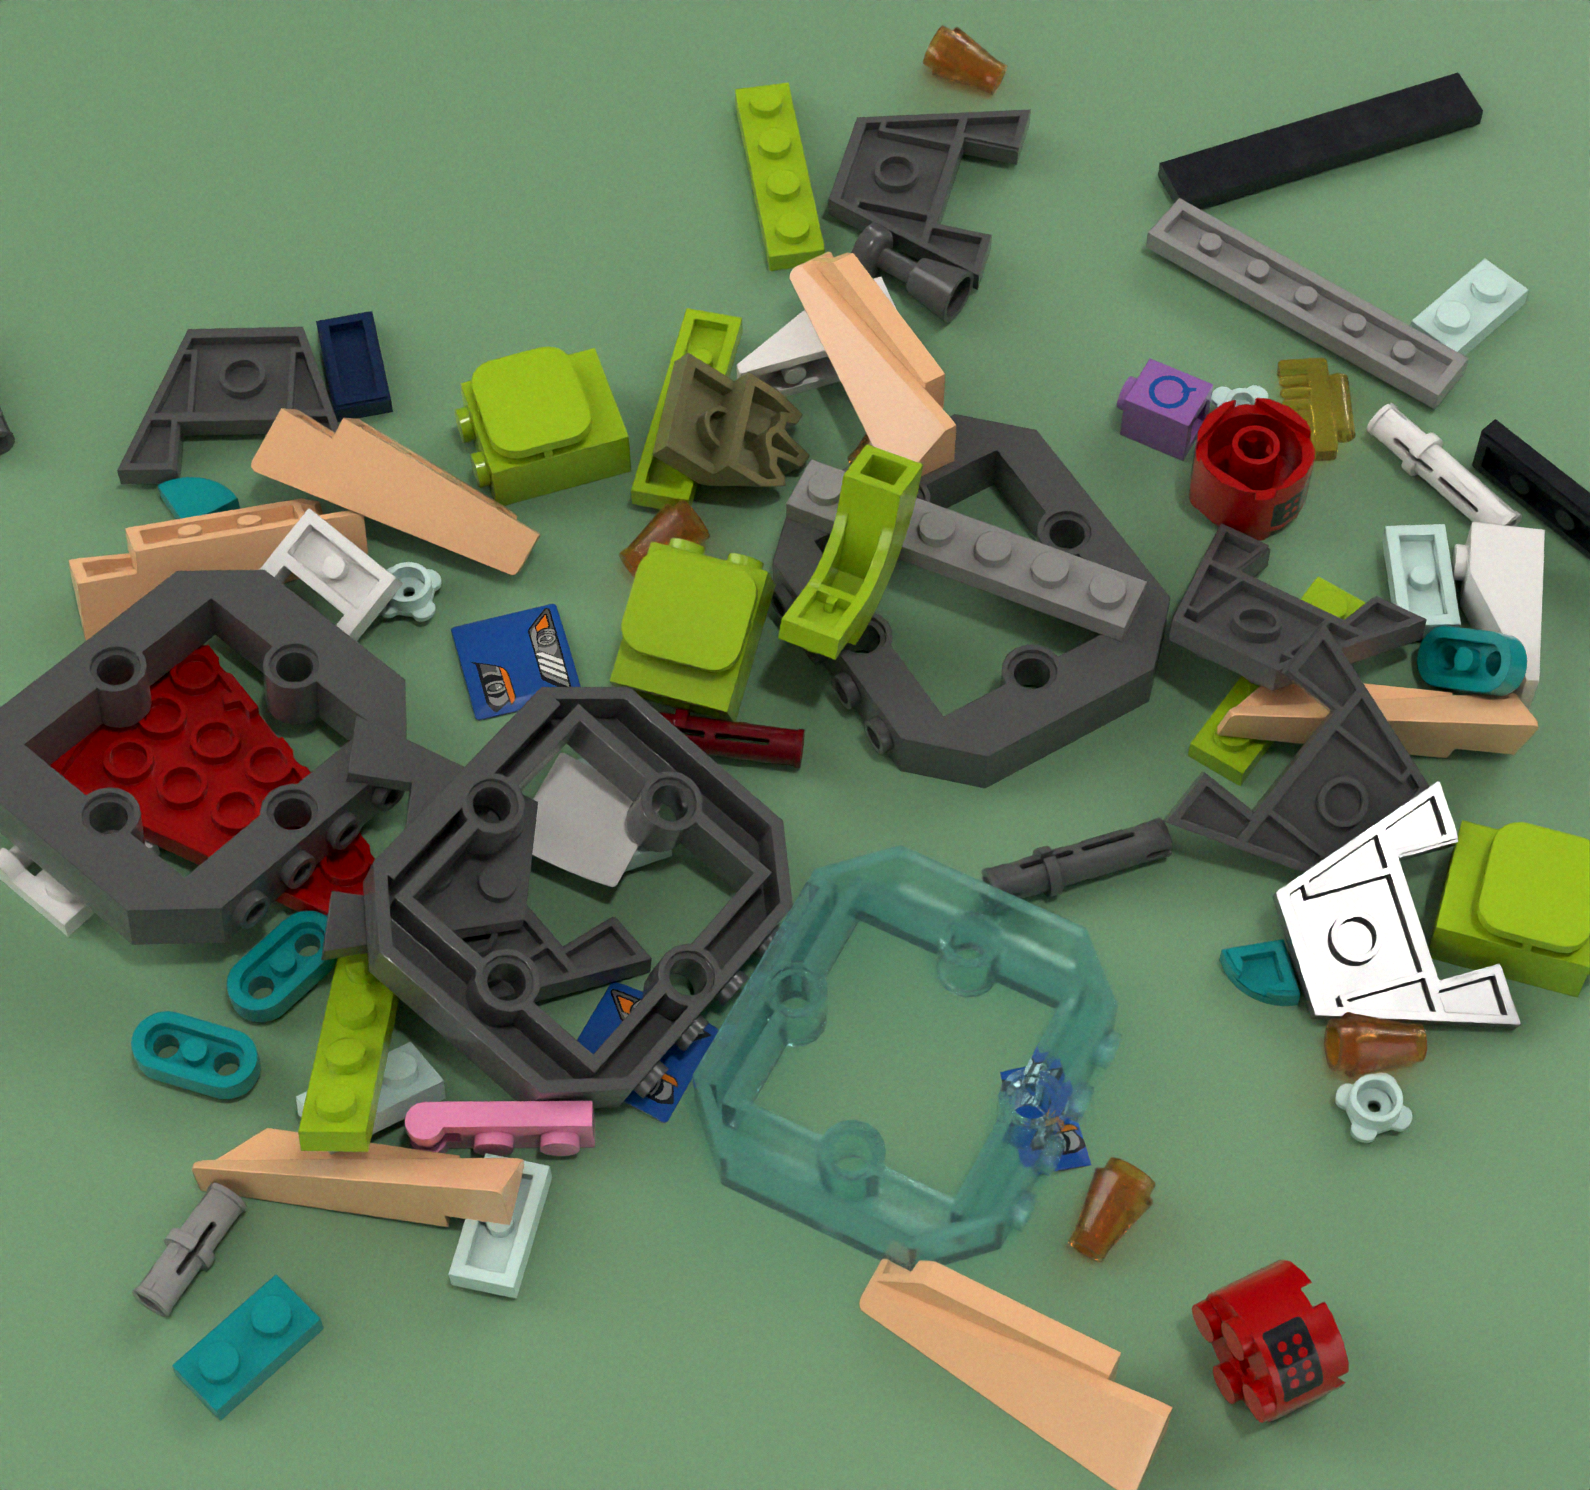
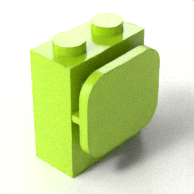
(542, 424)
(693, 628)
(1518, 903)

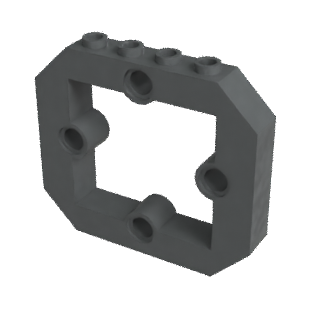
(81, 692)
(1012, 722)
(649, 764)

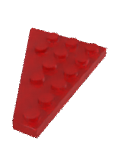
(203, 771)

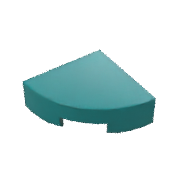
(196, 497)
(1262, 972)

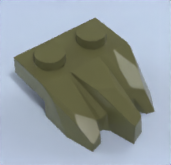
(726, 428)

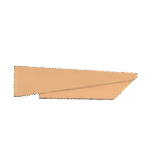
(878, 360)
(393, 486)
(211, 541)
(1423, 720)
(376, 1183)
(1024, 1365)

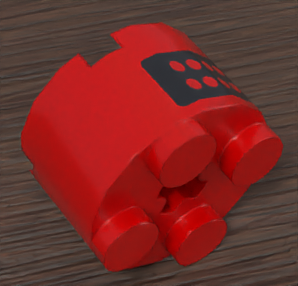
(1252, 466)
(1272, 1341)

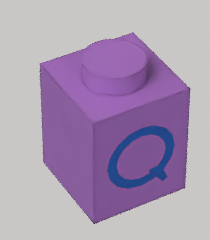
(1164, 408)

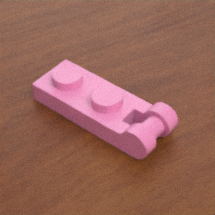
(501, 1126)

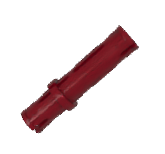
(783, 748)

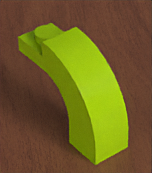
(859, 556)

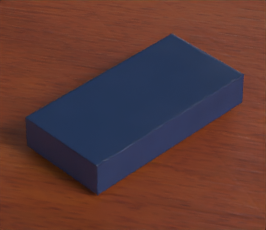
(354, 366)

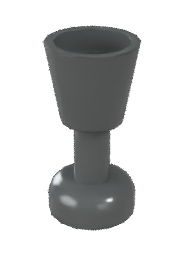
(932, 283)

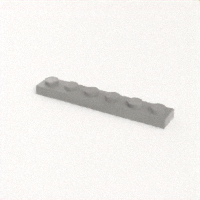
(1307, 303)
(990, 559)

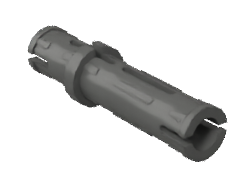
(1056, 868)

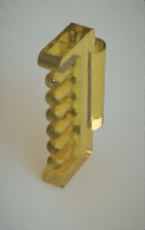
(1320, 401)

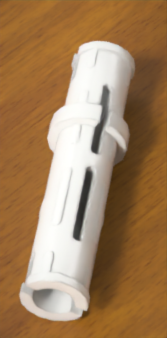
(1425, 456)

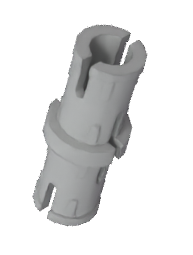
(189, 1249)

